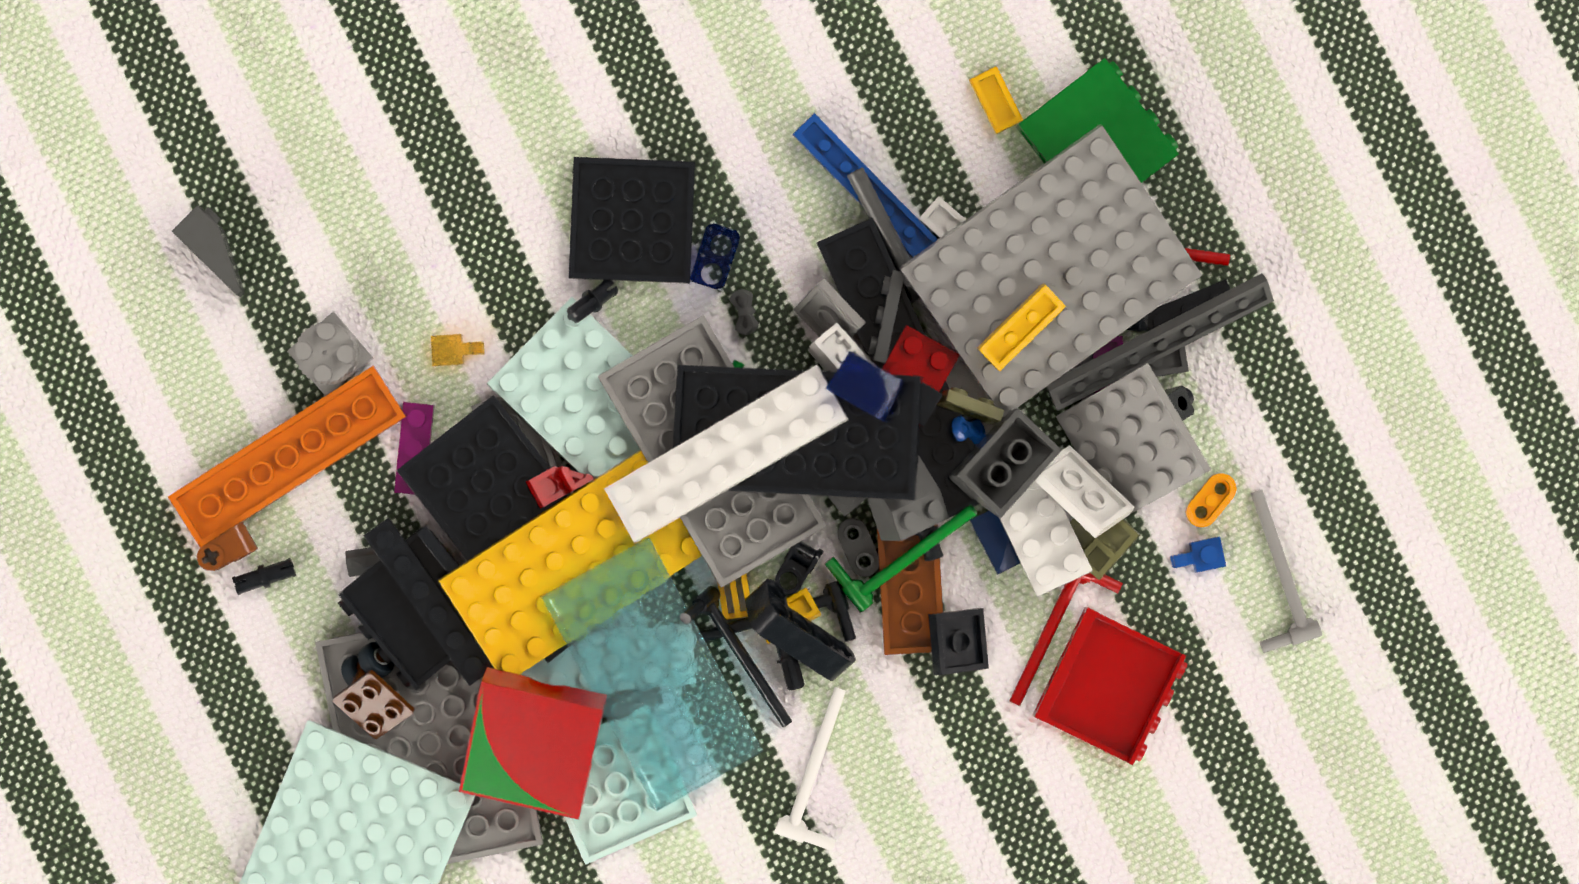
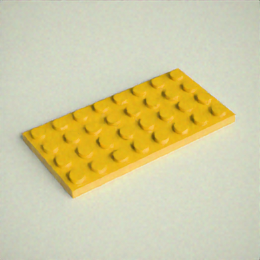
(504, 584)

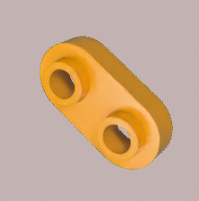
(1210, 500)

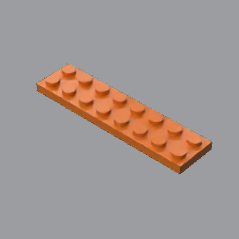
(287, 456)

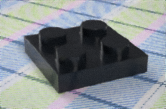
(958, 641)

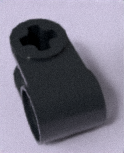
(798, 564)

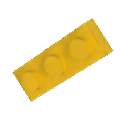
(1021, 327)

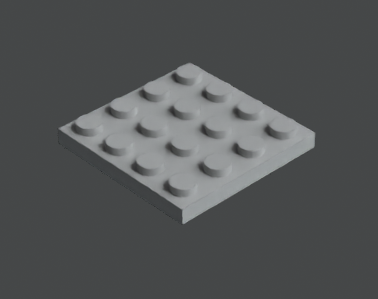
(1135, 438)

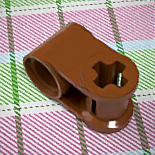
(231, 545)

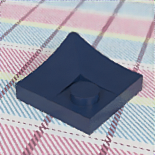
(995, 541)

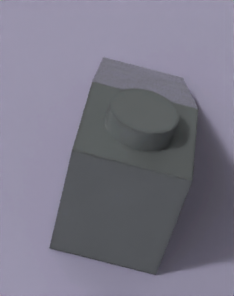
(209, 243)

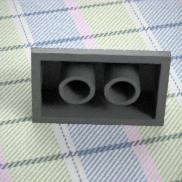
(1005, 463)

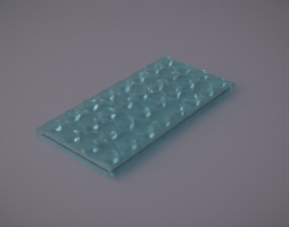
(656, 671)

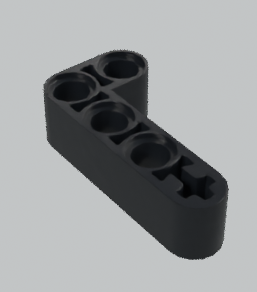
(794, 633)

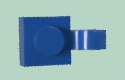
(1203, 555)

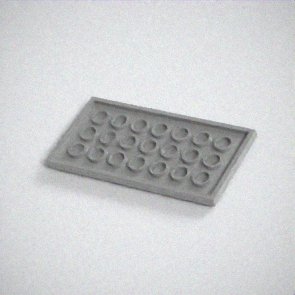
(735, 527)

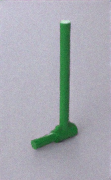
(861, 593)

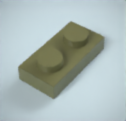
(981, 409)

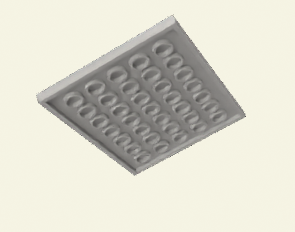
(1081, 232)
(437, 740)

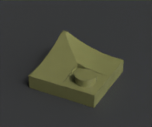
(1106, 548)

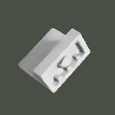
(833, 347)

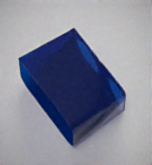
(710, 257)
(865, 386)

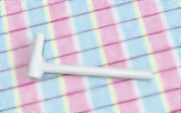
(792, 826)

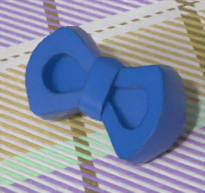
(964, 429)

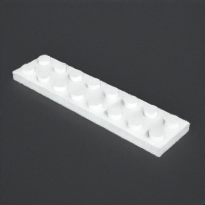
(726, 454)
(1035, 521)

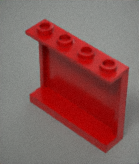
(1110, 686)

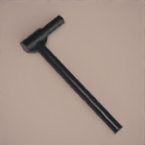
(832, 597)
(707, 604)

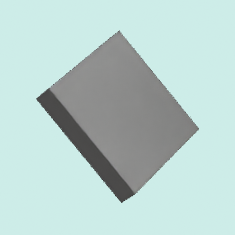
(825, 307)

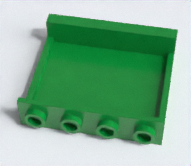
(1104, 100)

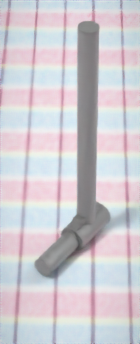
(1303, 628)

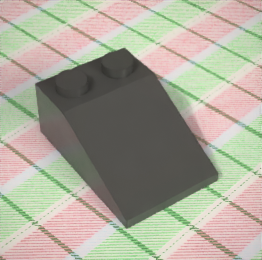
(905, 518)

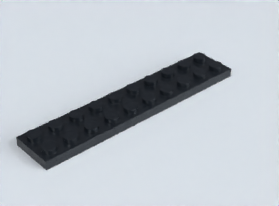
(858, 268)

